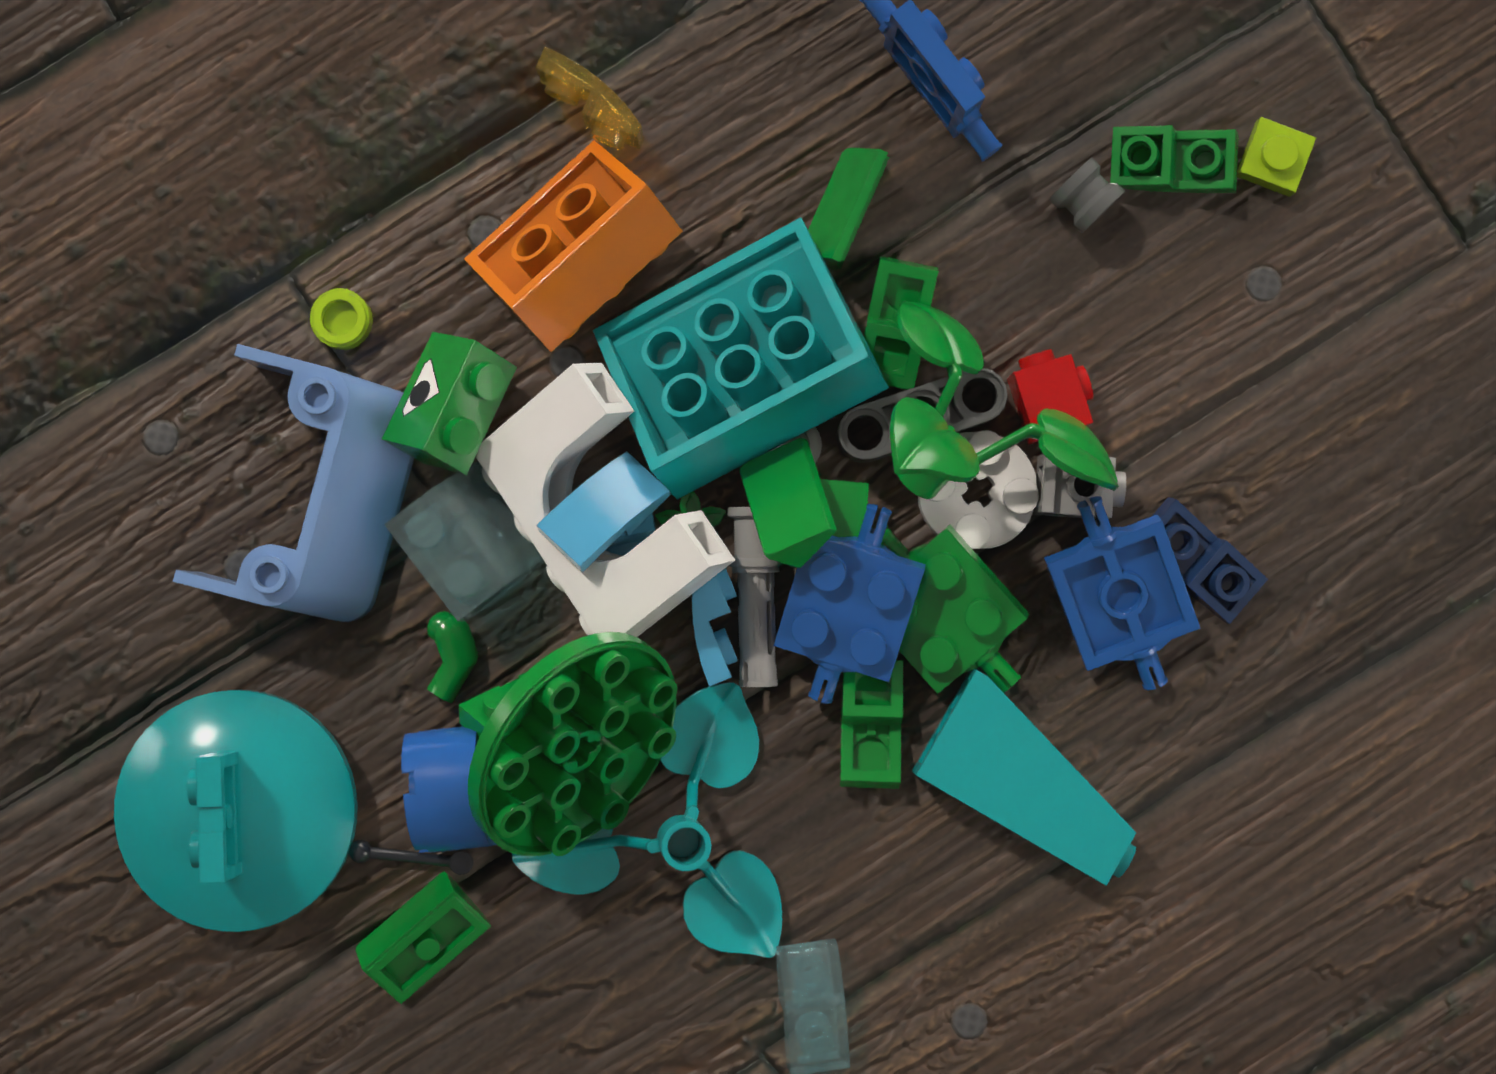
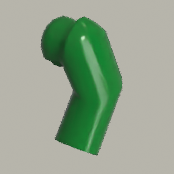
(457, 653)

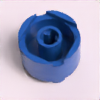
(438, 790)

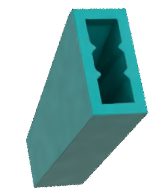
(1014, 775)

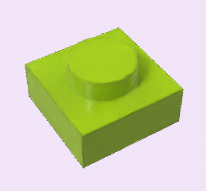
(1275, 156)

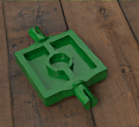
(957, 613)

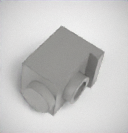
(1059, 497)

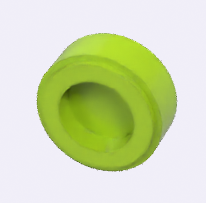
(341, 319)

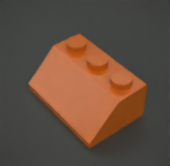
(574, 245)

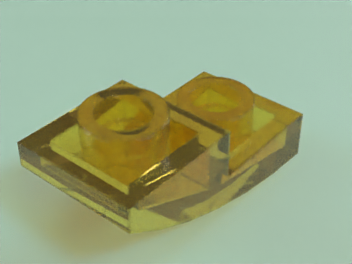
(604, 111)

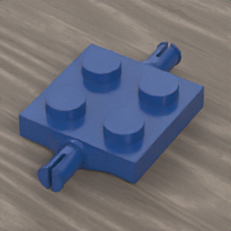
(946, 84)
(1122, 592)
(851, 606)

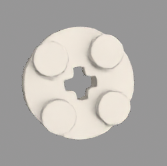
(1011, 503)

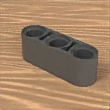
(956, 414)

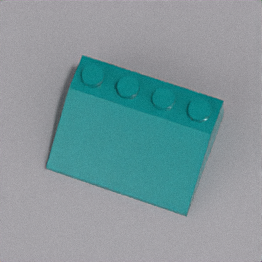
(738, 360)

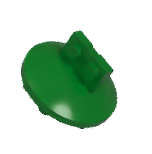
(569, 743)

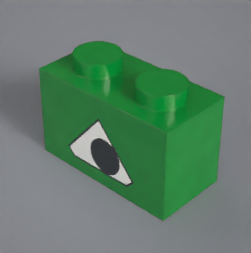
(449, 402)

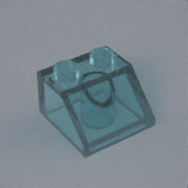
(465, 542)

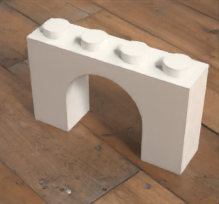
(533, 470)

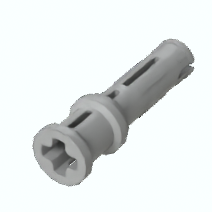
(756, 603)

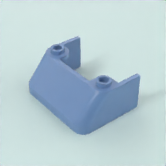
(354, 494)

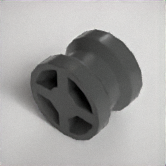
(1086, 195)

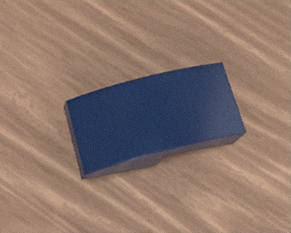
(1209, 565)

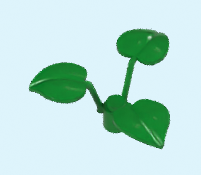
(932, 453)

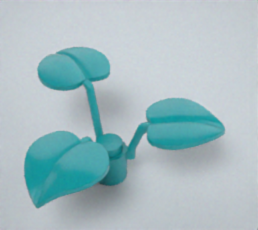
(739, 900)

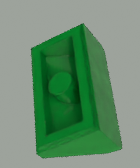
(846, 202)
(788, 503)
(421, 937)

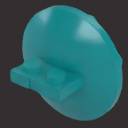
(235, 810)

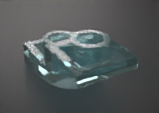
(813, 1007)

